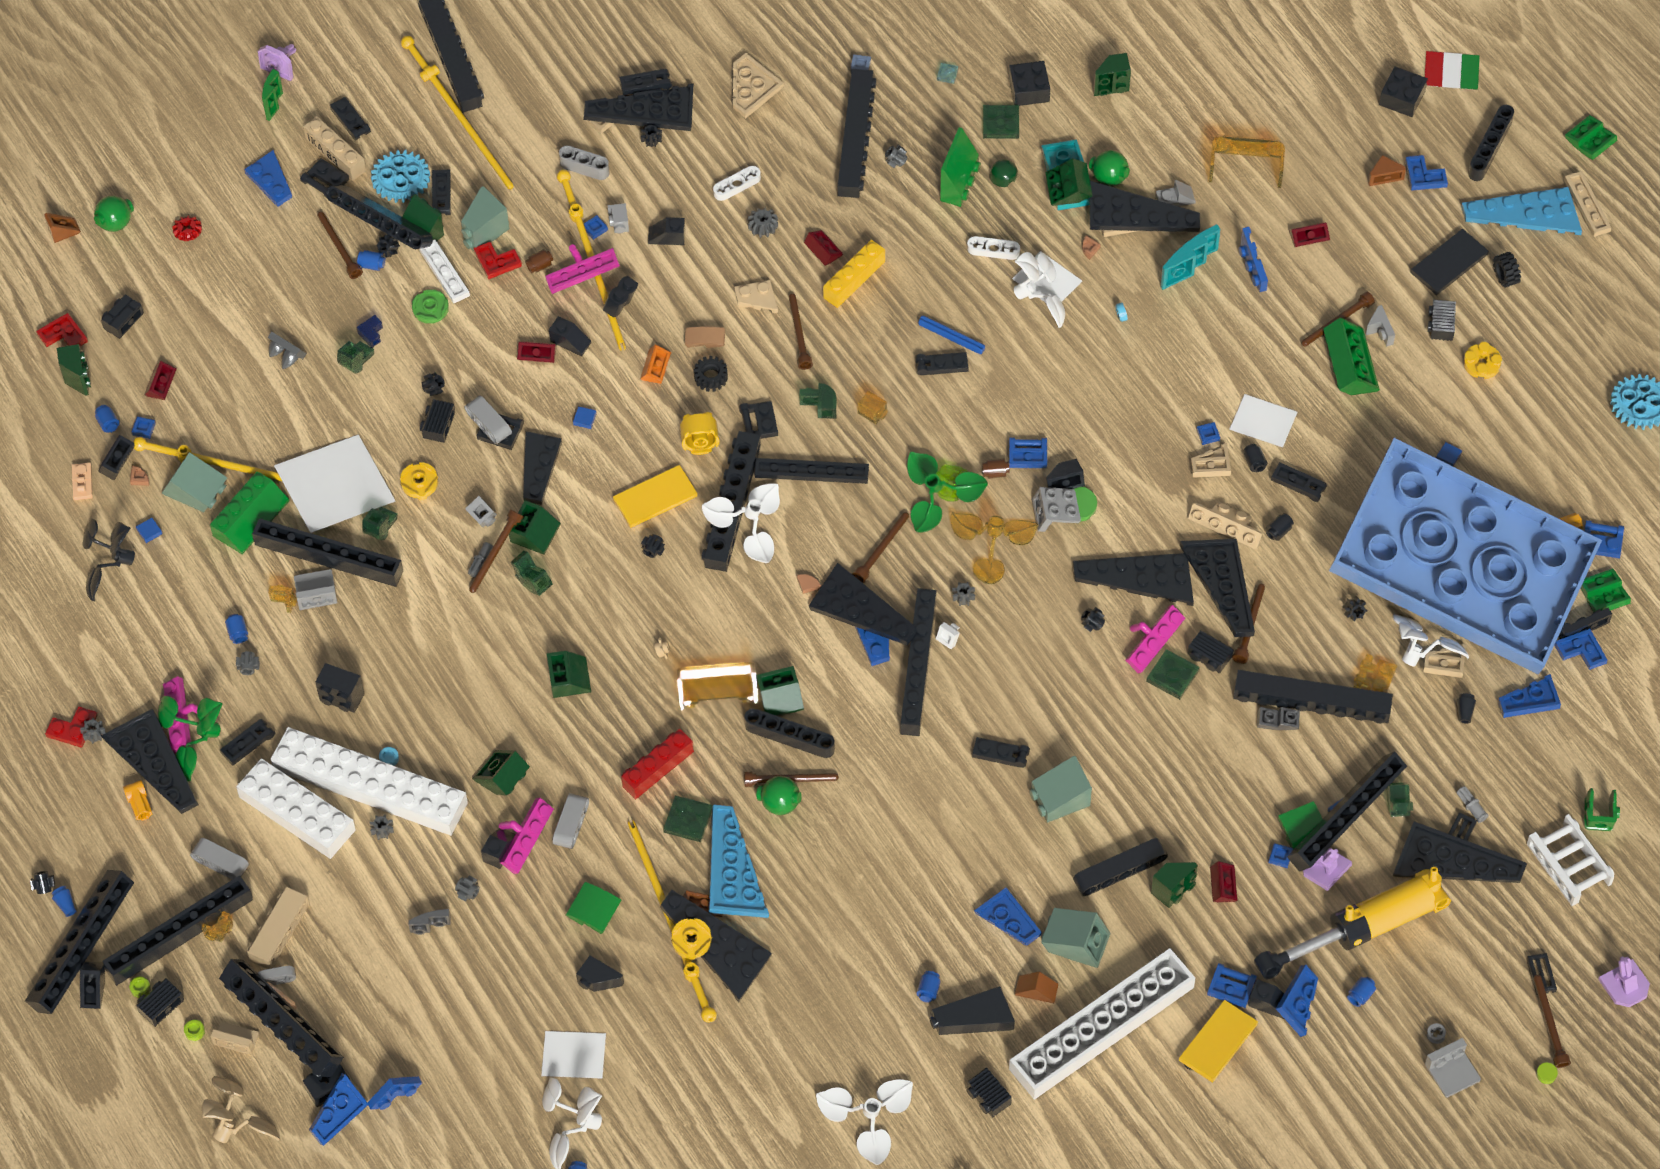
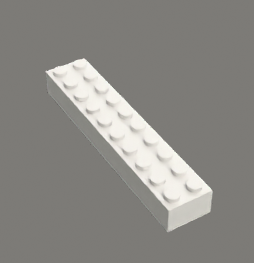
(369, 781)
(1101, 1023)

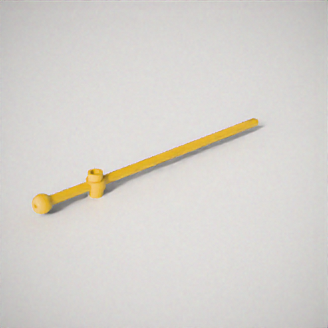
(429, 73)
(576, 215)
(183, 450)
(691, 970)

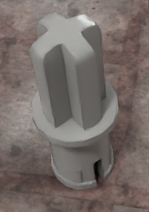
(1472, 804)

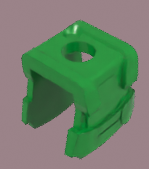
(1600, 823)

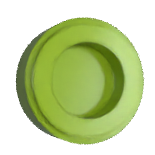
(139, 986)
(194, 1030)
(1547, 1073)

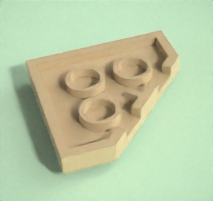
(752, 85)

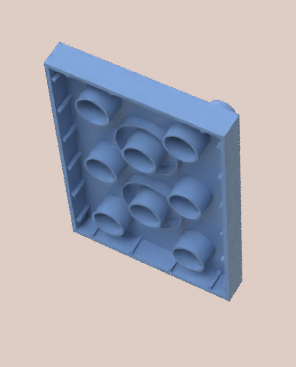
(1466, 556)

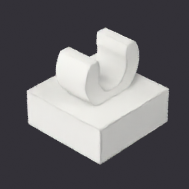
(948, 634)

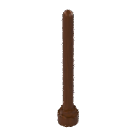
(353, 269)
(1364, 301)
(804, 360)
(513, 519)
(862, 572)
(1241, 653)
(752, 779)
(1560, 1058)

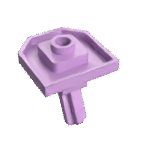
(277, 59)
(1328, 869)
(1625, 983)

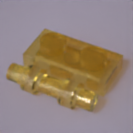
(1381, 678)

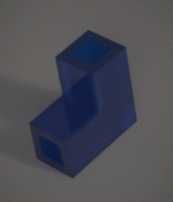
(369, 329)

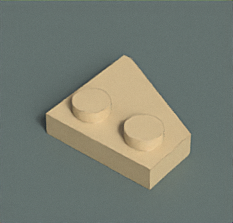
(757, 296)
(1212, 463)
(1445, 662)

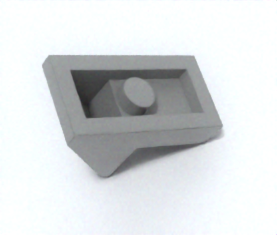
(1178, 196)
(1381, 324)

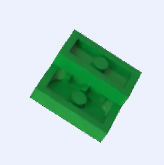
(271, 93)
(1591, 137)
(1605, 591)
(1299, 822)
(593, 907)

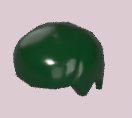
(1003, 173)

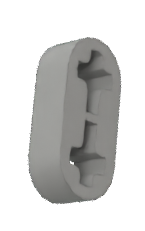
(278, 975)

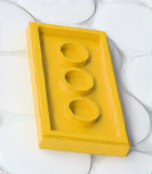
(655, 496)
(1218, 1041)

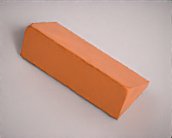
(655, 364)

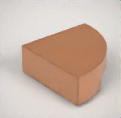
(1090, 247)
(138, 477)
(808, 583)

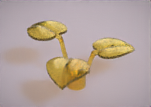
(968, 525)

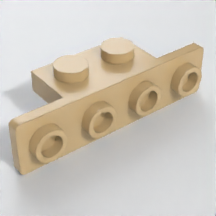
(1227, 522)

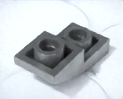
(1278, 719)
(422, 923)

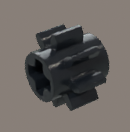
(651, 135)
(388, 245)
(433, 384)
(652, 546)
(1355, 608)
(1093, 619)
(42, 882)

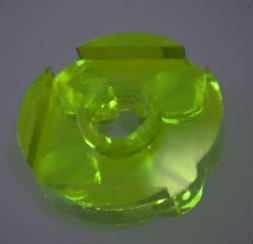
(949, 473)

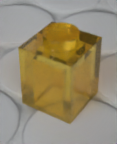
(872, 407)

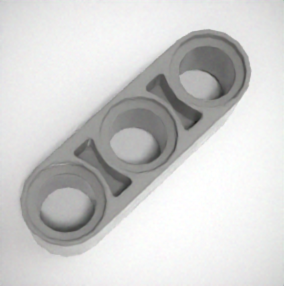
(584, 162)
(488, 419)
(570, 821)
(219, 859)

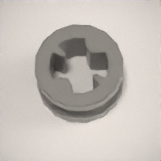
(1440, 1038)

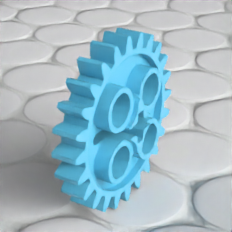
(400, 171)
(1639, 401)

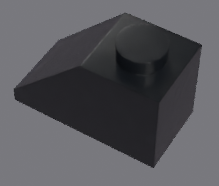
(668, 232)
(568, 336)
(1066, 475)
(496, 847)
(598, 976)
(92, 985)
(1266, 998)

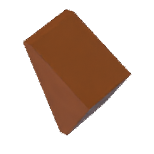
(1386, 172)
(61, 226)
(1037, 987)

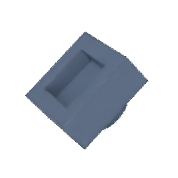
(860, 62)

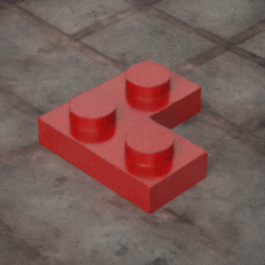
(496, 264)
(64, 328)
(70, 731)

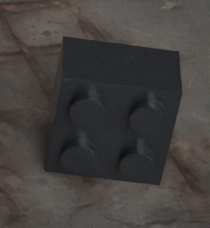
(1029, 83)
(1403, 91)
(339, 688)

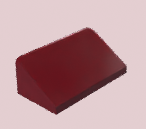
(1310, 234)
(822, 247)
(536, 352)
(160, 381)
(1223, 882)

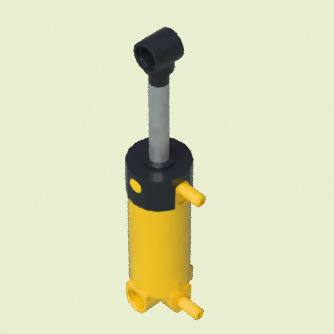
(1368, 919)

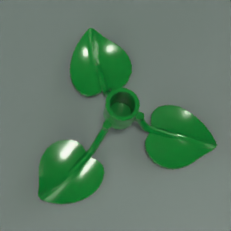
(923, 469)
(206, 727)

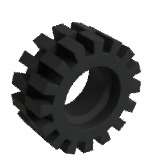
(1507, 269)
(710, 364)

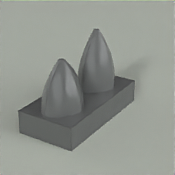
(291, 353)

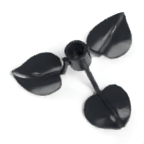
(120, 555)

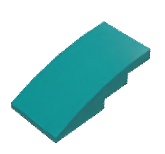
(1058, 153)
(1189, 256)

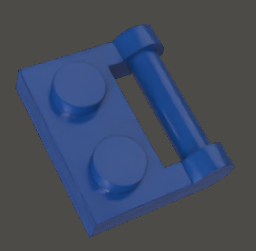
(1027, 456)
(1610, 545)
(1230, 990)

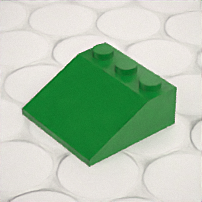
(959, 170)

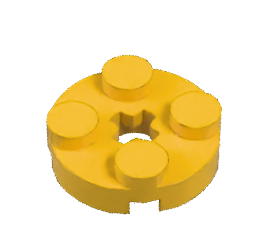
(1486, 352)
(418, 471)
(691, 927)

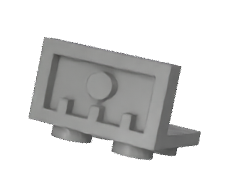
(1055, 506)
(315, 589)
(1452, 1068)

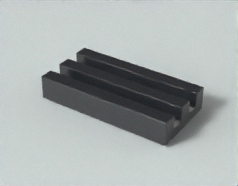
(1466, 819)
(1552, 987)

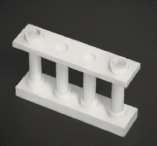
(1561, 875)

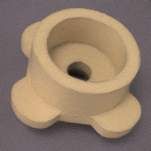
(662, 648)

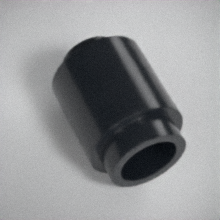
(1255, 458)
(1279, 527)

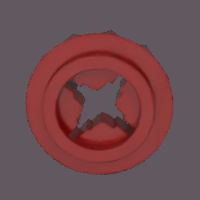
(187, 234)

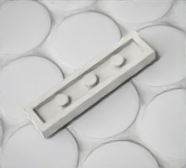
(445, 272)

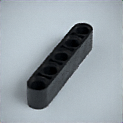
(1491, 142)
(795, 740)
(1120, 867)

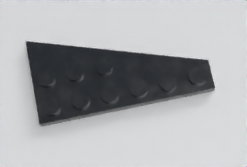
(656, 107)
(1132, 212)
(1221, 573)
(1147, 576)
(853, 603)
(148, 751)
(1455, 858)
(730, 954)

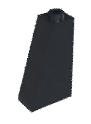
(974, 1014)

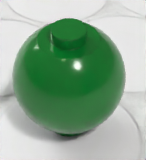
(1109, 167)
(113, 213)
(779, 795)

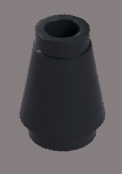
(1466, 705)

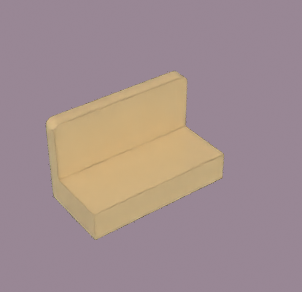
(235, 1038)

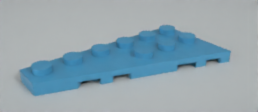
(1533, 211)
(732, 875)

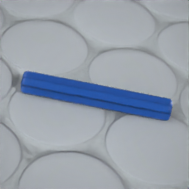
(951, 334)

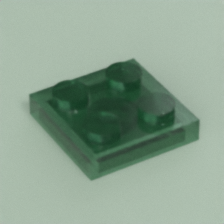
(1000, 121)
(1173, 674)
(688, 818)

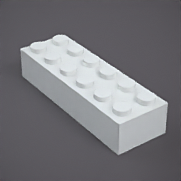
(295, 808)

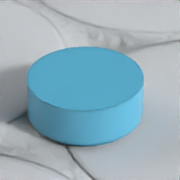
(1121, 312)
(389, 755)

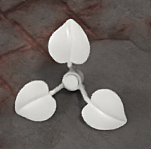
(1027, 288)
(761, 500)
(1412, 629)
(586, 1118)
(875, 1144)

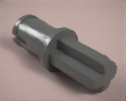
(479, 559)

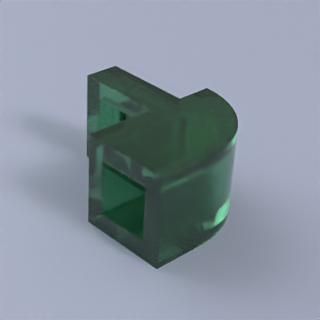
(353, 356)
(823, 397)
(378, 523)
(529, 575)
(1399, 799)

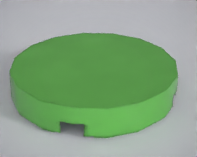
(430, 306)
(1086, 502)

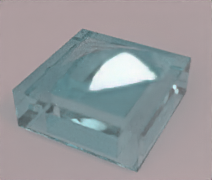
(947, 73)

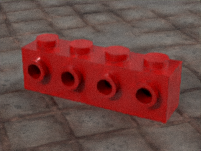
(657, 763)

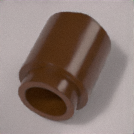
(539, 261)
(995, 468)

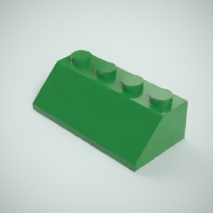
(1350, 358)
(255, 500)

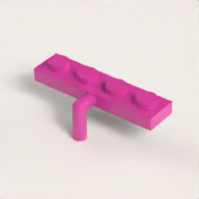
(582, 269)
(1154, 638)
(179, 731)
(526, 834)

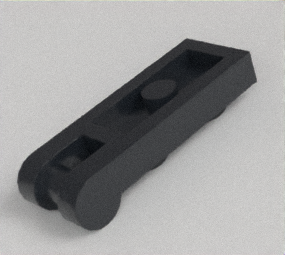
(645, 81)
(349, 118)
(441, 190)
(941, 363)
(1298, 481)
(1596, 620)
(247, 742)
(1000, 752)

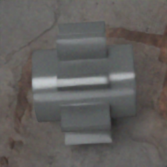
(896, 156)
(963, 593)
(247, 663)
(92, 730)
(381, 827)
(467, 888)

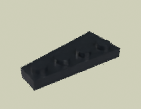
(540, 460)

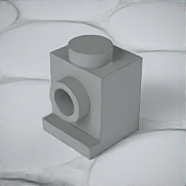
(618, 218)
(479, 506)

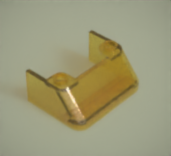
(1250, 147)
(716, 683)

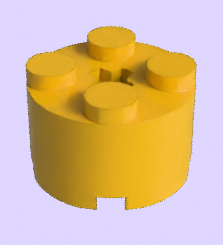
(699, 433)

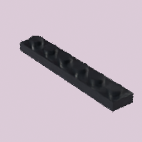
(811, 470)

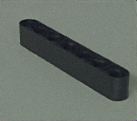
(379, 217)

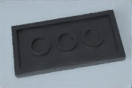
(1449, 261)

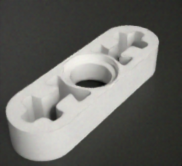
(733, 190)
(981, 241)

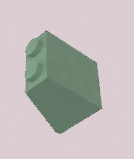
(484, 220)
(195, 484)
(1061, 790)
(1076, 936)

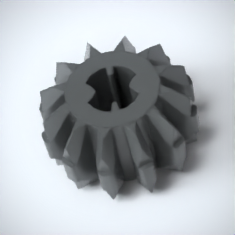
(762, 222)

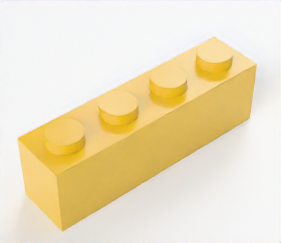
(854, 273)

